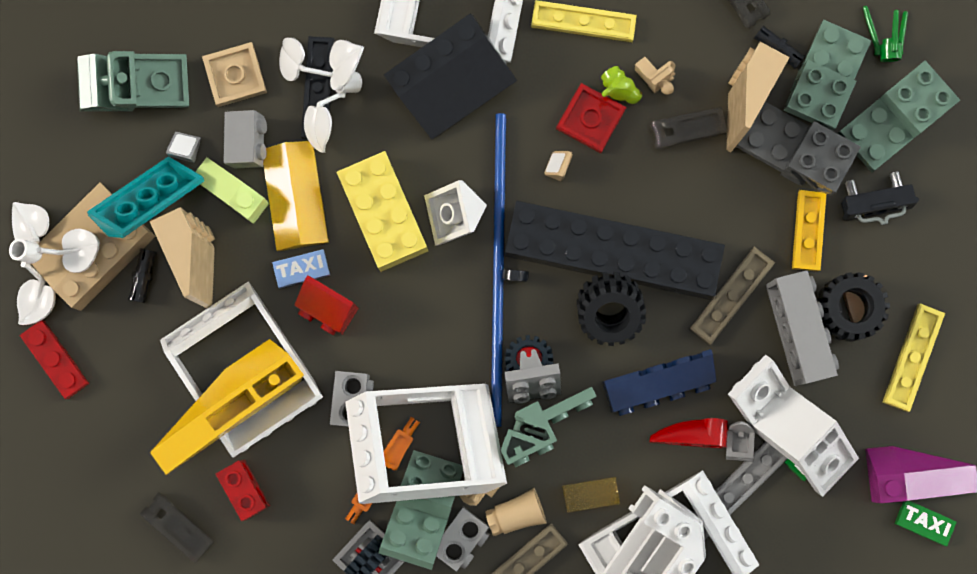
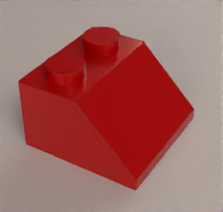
(325, 305)

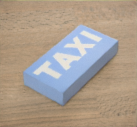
(295, 269)

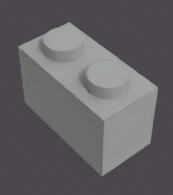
(244, 139)

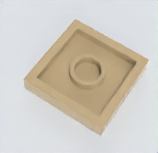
(234, 74)

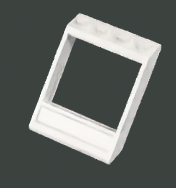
(398, 18)
(475, 433)
(604, 544)

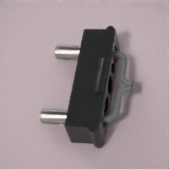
(878, 202)

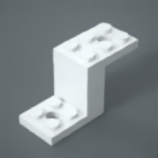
(793, 425)

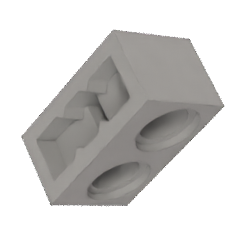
(341, 394)
(455, 535)

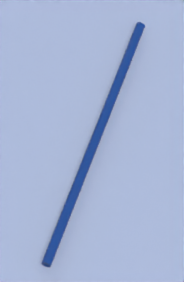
(498, 266)

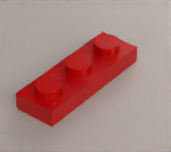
(54, 359)

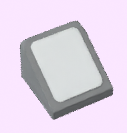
(184, 147)

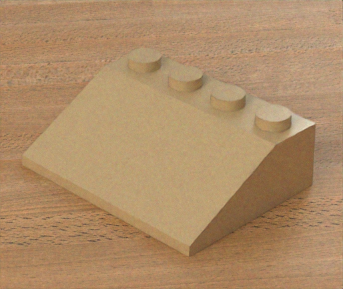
(750, 89)
(188, 252)
(112, 257)

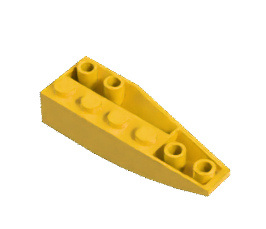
(228, 402)

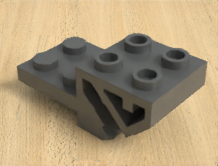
(799, 150)

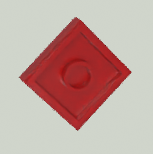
(591, 118)

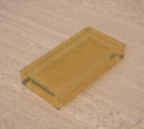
(591, 494)

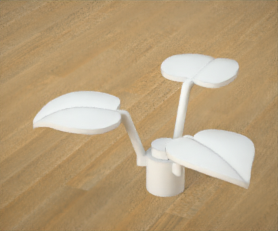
(344, 79)
(79, 252)

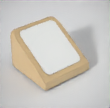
(558, 164)

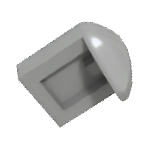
(740, 442)

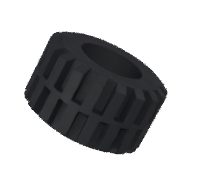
(873, 303)
(611, 327)

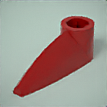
(694, 433)

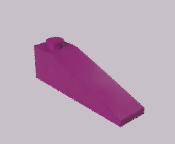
(912, 475)

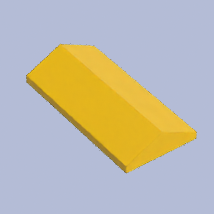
(294, 195)

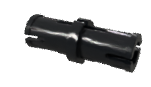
(773, 41)
(142, 275)

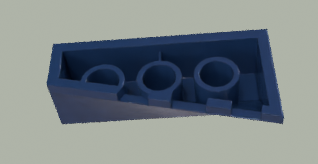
(659, 382)

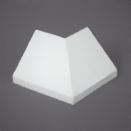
(453, 211)

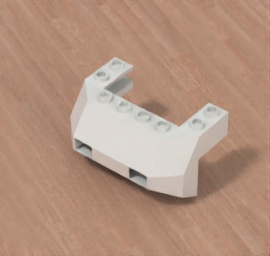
(662, 541)

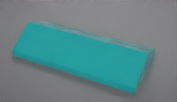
(144, 198)

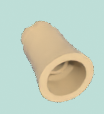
(516, 514)

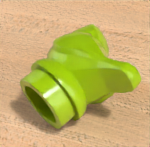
(620, 86)

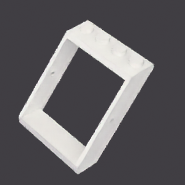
(274, 414)

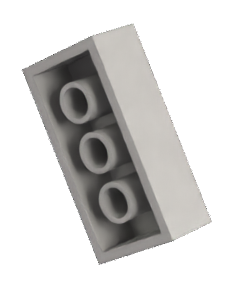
(802, 328)

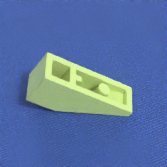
(232, 191)

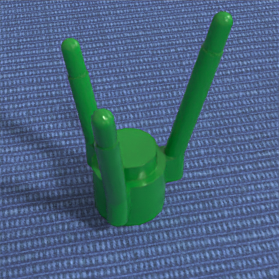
(892, 48)

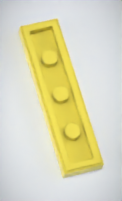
(583, 21)
(913, 357)

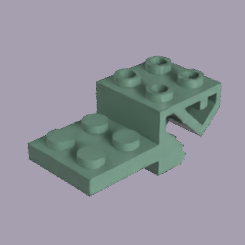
(827, 75)
(132, 81)
(899, 115)
(518, 445)
(420, 523)

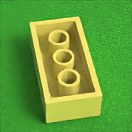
(382, 211)

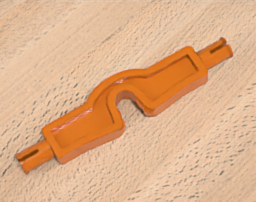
(393, 456)

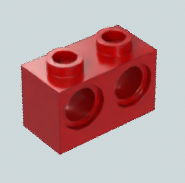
(242, 490)

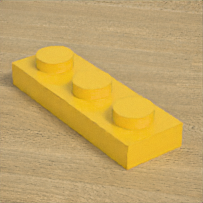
(809, 231)

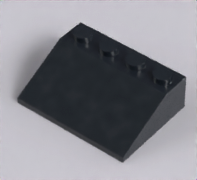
(450, 76)

